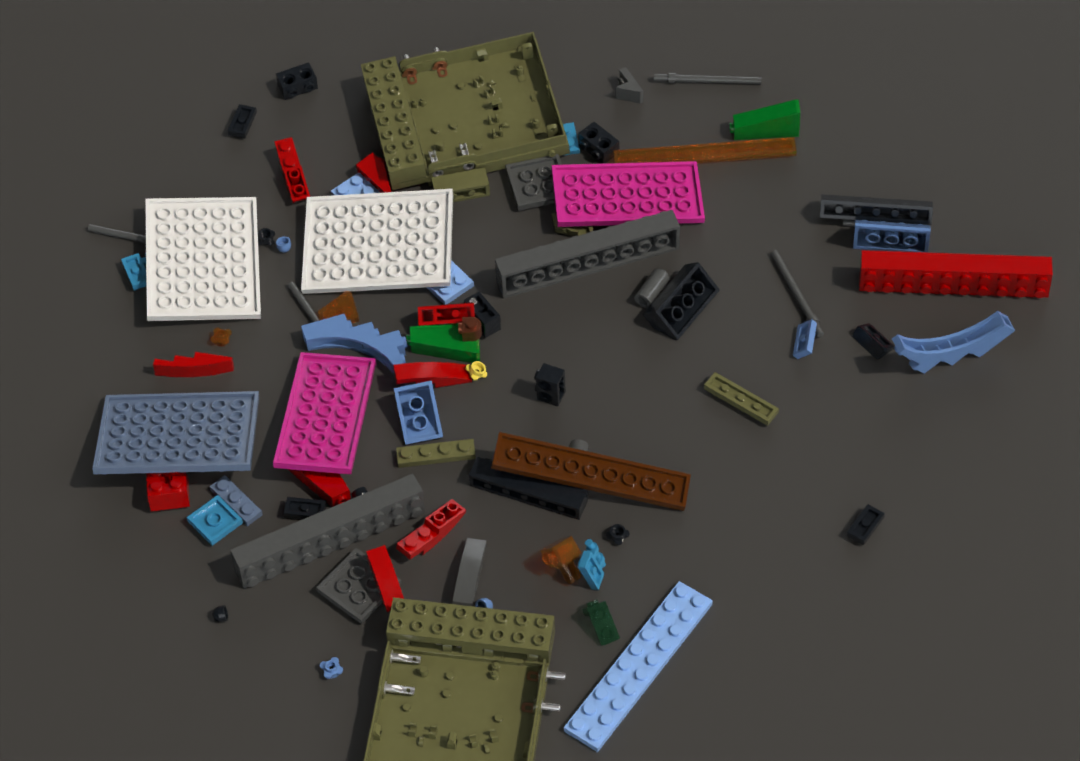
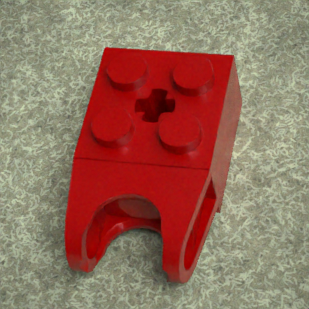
(168, 490)

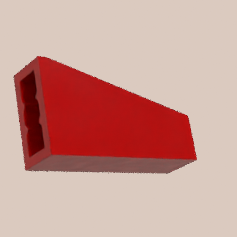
(326, 485)

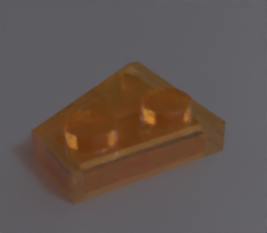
(339, 306)

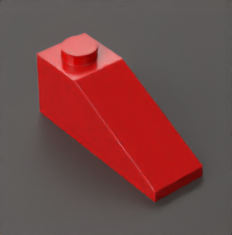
(374, 171)
(444, 313)

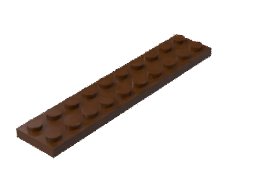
(591, 471)

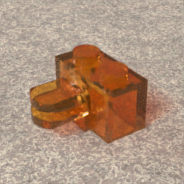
(561, 555)

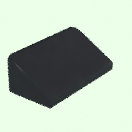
(872, 340)

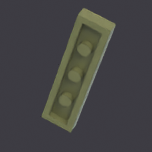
(741, 398)
(436, 453)

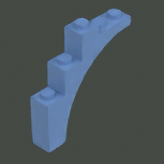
(339, 333)
(951, 348)

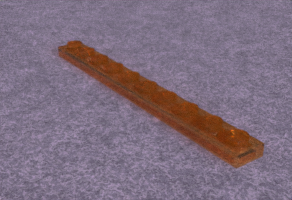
(710, 152)

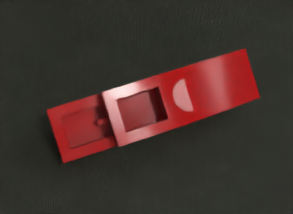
(292, 169)
(432, 531)

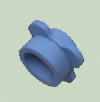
(331, 673)

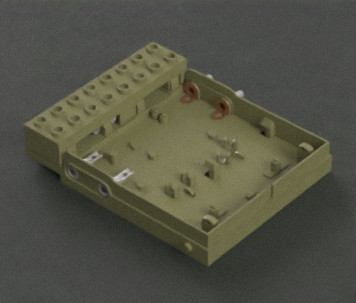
(440, 112)
(462, 680)

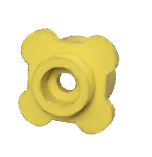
(477, 370)

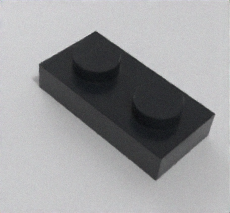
(242, 121)
(302, 508)
(865, 524)

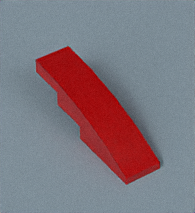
(201, 365)
(440, 373)

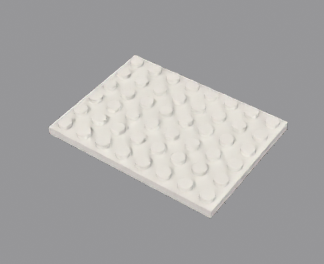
(377, 241)
(202, 259)

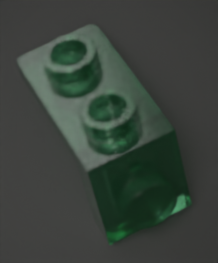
(601, 621)

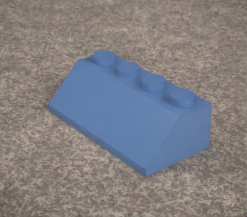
(891, 236)

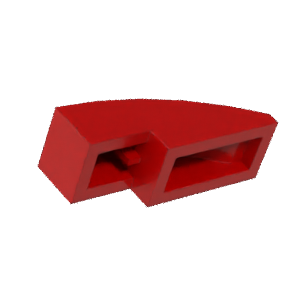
(384, 575)

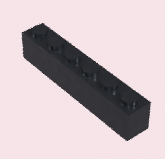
(876, 209)
(533, 491)

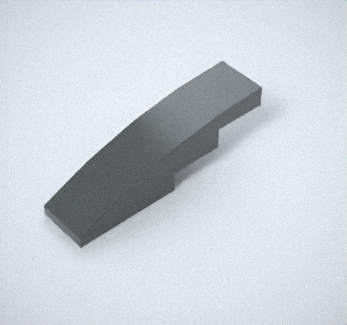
(469, 572)

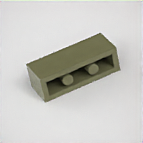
(465, 184)

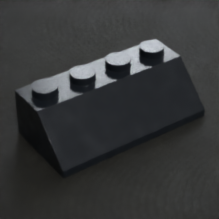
(681, 301)

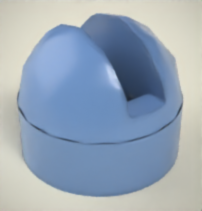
(283, 244)
(484, 603)

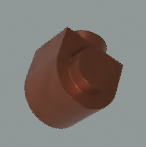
(470, 328)

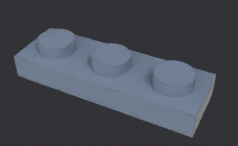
(236, 500)

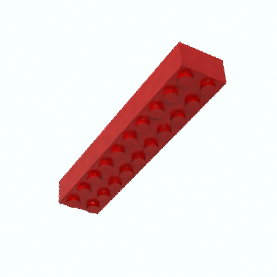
(955, 273)

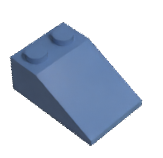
(418, 412)

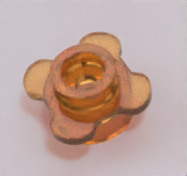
(224, 339)

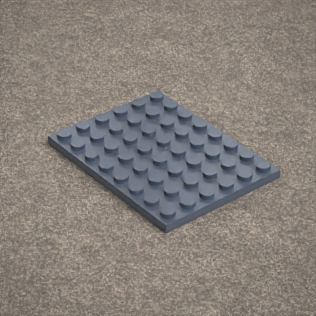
(177, 433)

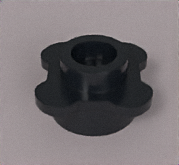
(265, 236)
(617, 529)

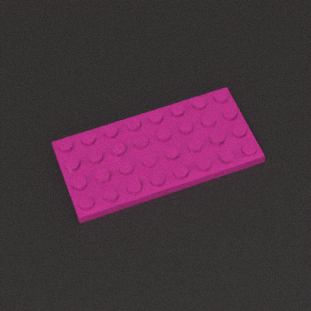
(626, 192)
(325, 413)

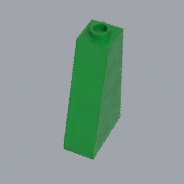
(768, 122)
(442, 342)

